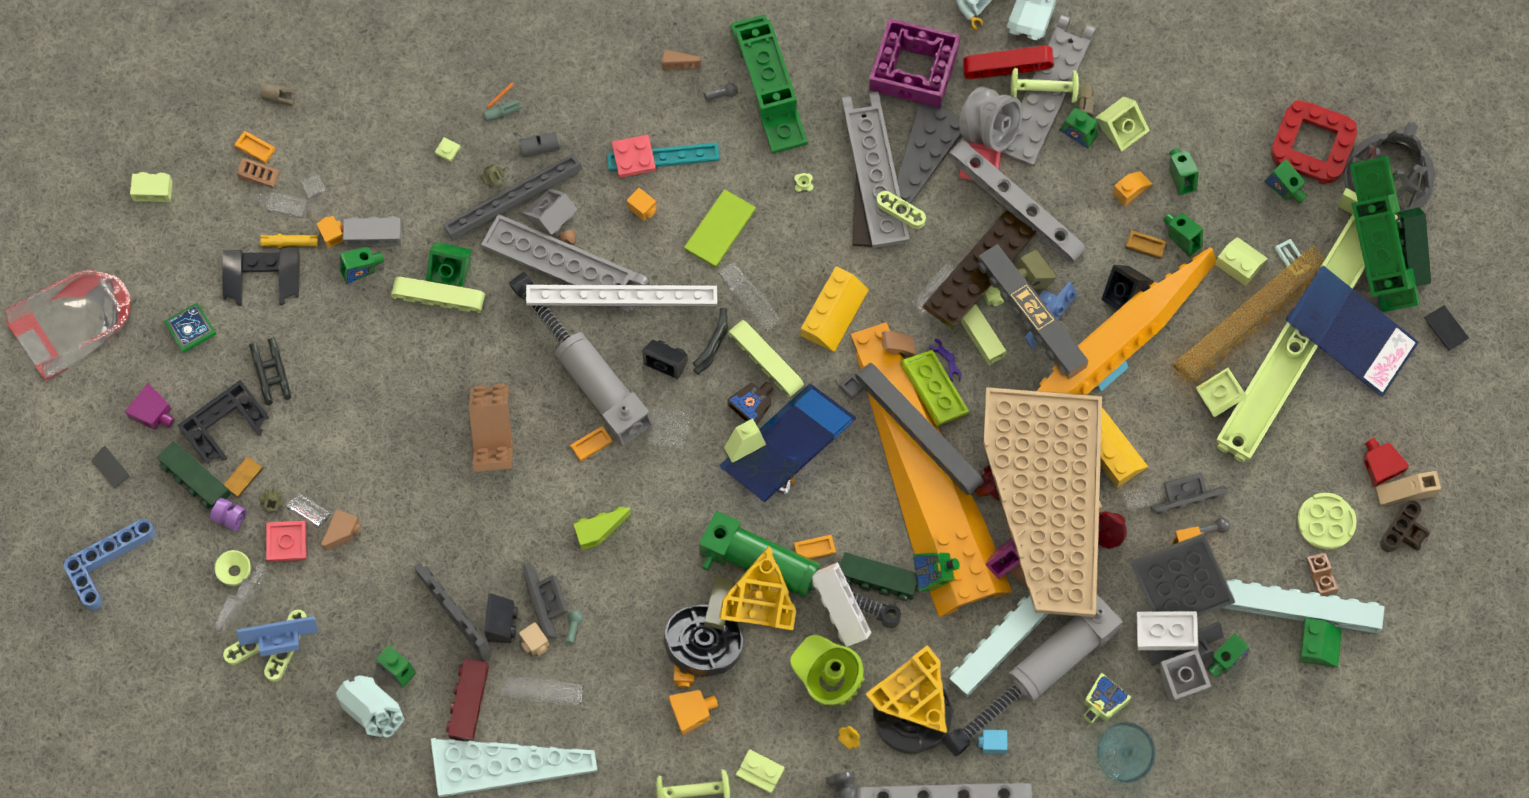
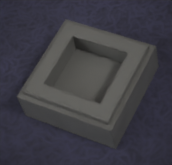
(851, 386)

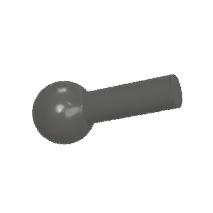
(729, 90)
(1221, 525)

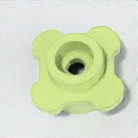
(807, 178)

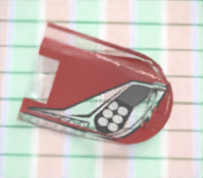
(69, 319)

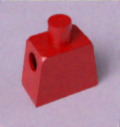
(1383, 462)

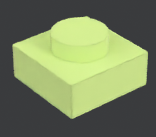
(447, 149)

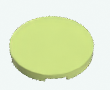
(1326, 521)

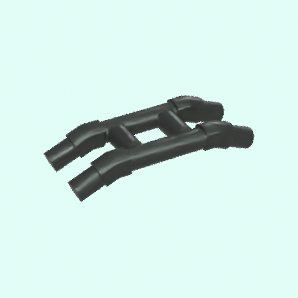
(706, 358)
(260, 366)

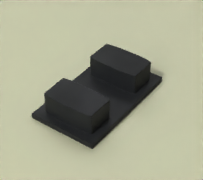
(1446, 327)

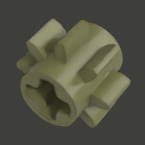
(492, 175)
(271, 500)

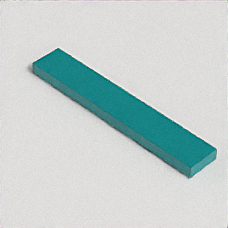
(677, 155)

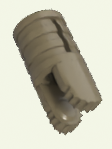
(274, 92)
(1086, 99)

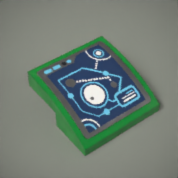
(190, 327)

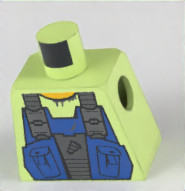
(1105, 700)

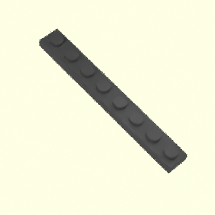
(512, 196)

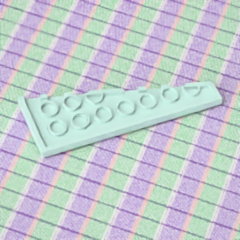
(483, 766)

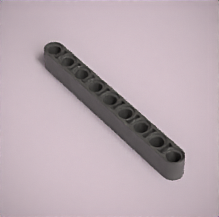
(919, 428)

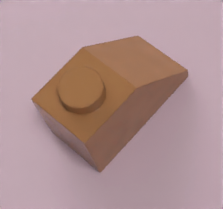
(341, 530)

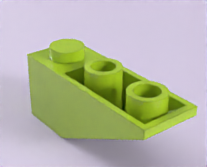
(595, 530)

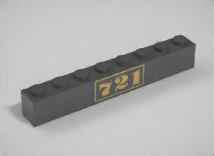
(1032, 311)

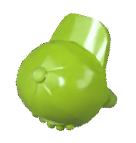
(823, 658)

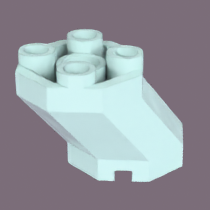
(1031, 17)
(370, 706)

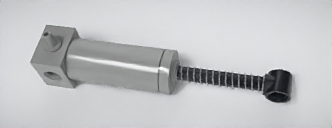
(620, 409)
(1044, 667)

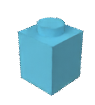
(993, 742)

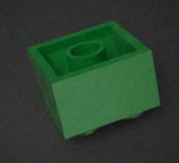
(448, 264)
(1320, 643)

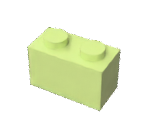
(151, 187)

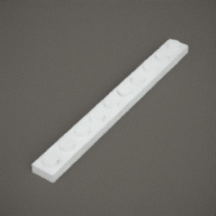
(621, 295)

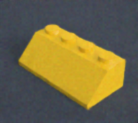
(834, 309)
(1118, 456)

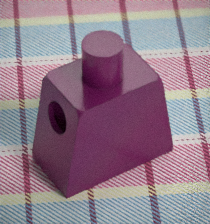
(150, 409)
(1009, 554)

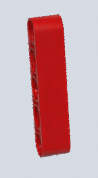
(1004, 62)

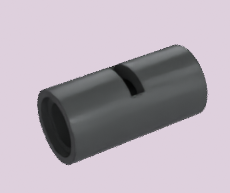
(539, 144)

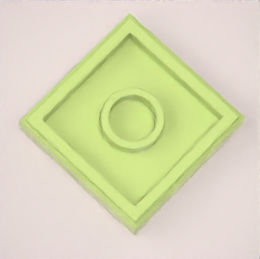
(1221, 392)

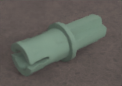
(502, 110)

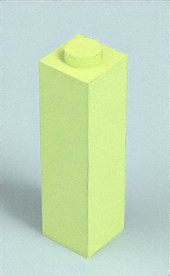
(983, 336)

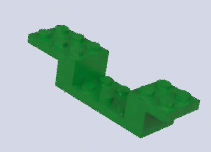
(771, 83)
(1379, 235)

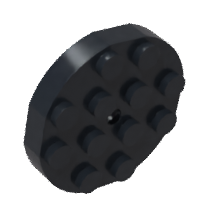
(687, 651)
(910, 736)

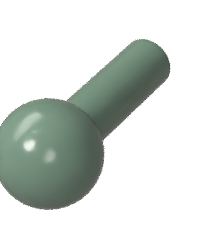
(575, 618)

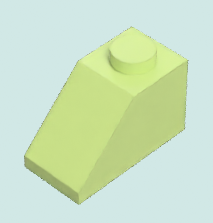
(744, 440)

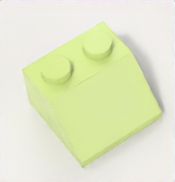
(1123, 123)
(1240, 261)

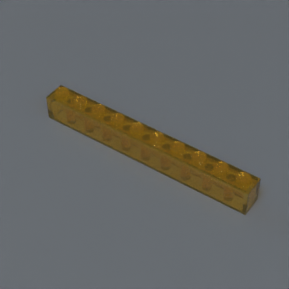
(1248, 315)

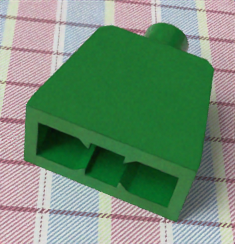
(1183, 166)
(1183, 232)

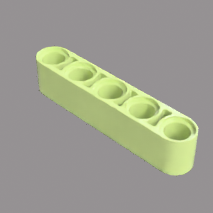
(436, 293)
(766, 357)

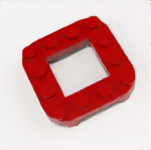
(1326, 119)

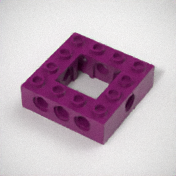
(919, 40)

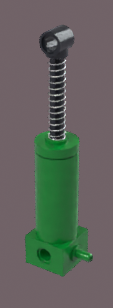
(744, 548)

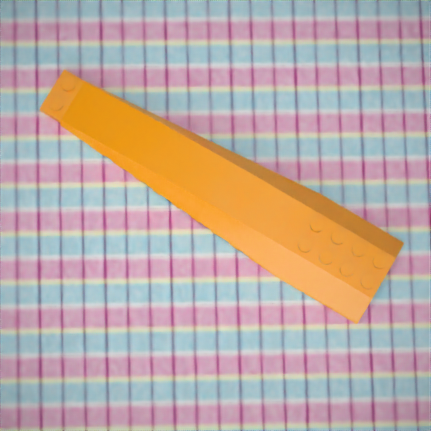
(933, 506)

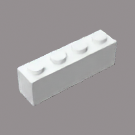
(841, 605)

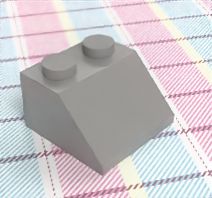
(550, 211)
(1184, 675)

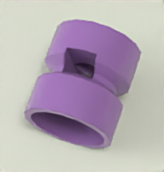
(226, 514)

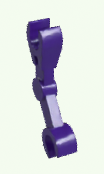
(953, 369)

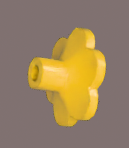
(849, 737)

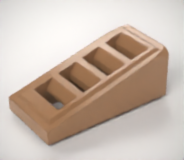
(676, 60)
(255, 178)

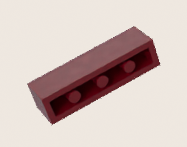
(468, 700)

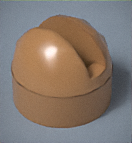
(568, 236)

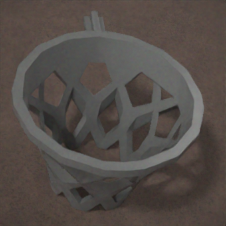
(1410, 141)

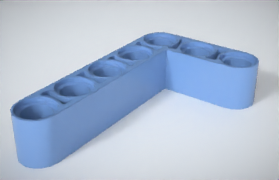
(99, 549)

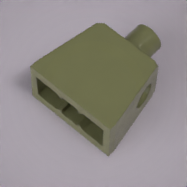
(1035, 270)

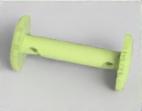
(1045, 85)
(694, 789)

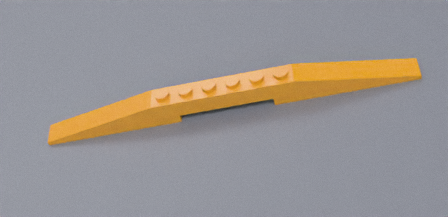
(1131, 327)

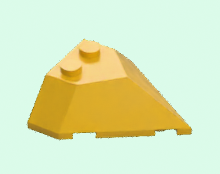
(760, 596)
(913, 692)

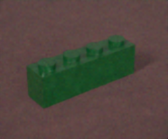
(1414, 243)
(193, 475)
(879, 576)

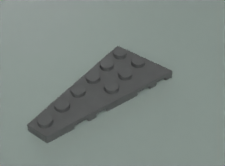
(455, 612)

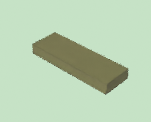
(720, 588)

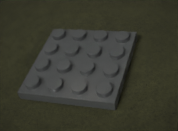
(1183, 578)

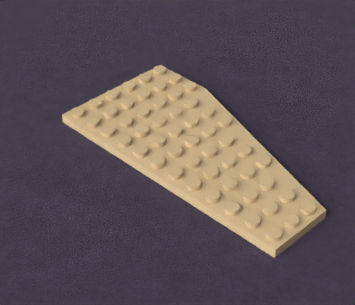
(1048, 481)

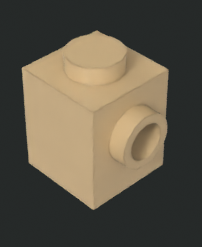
(533, 640)

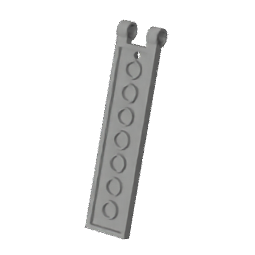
(1043, 106)
(874, 170)
(555, 257)

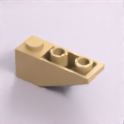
(1409, 488)

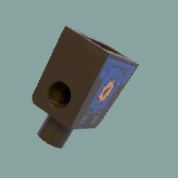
(751, 401)

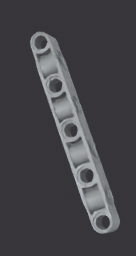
(1016, 201)
(1014, 790)

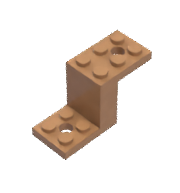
(491, 428)

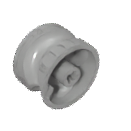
(990, 118)

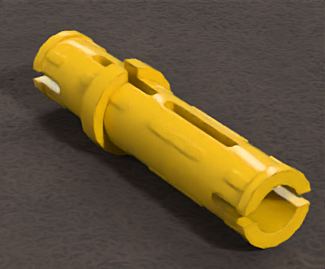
(289, 240)

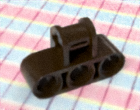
(1410, 532)

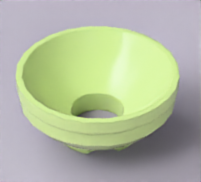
(230, 559)

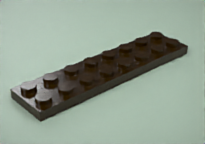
(966, 282)

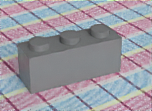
(372, 231)

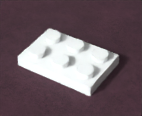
(1167, 630)

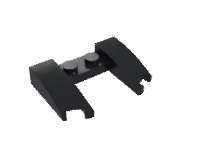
(285, 262)
(234, 397)

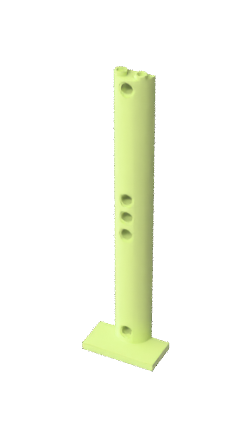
(1282, 366)

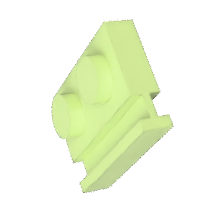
(760, 771)

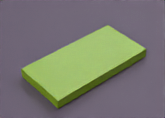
(720, 228)
(934, 388)

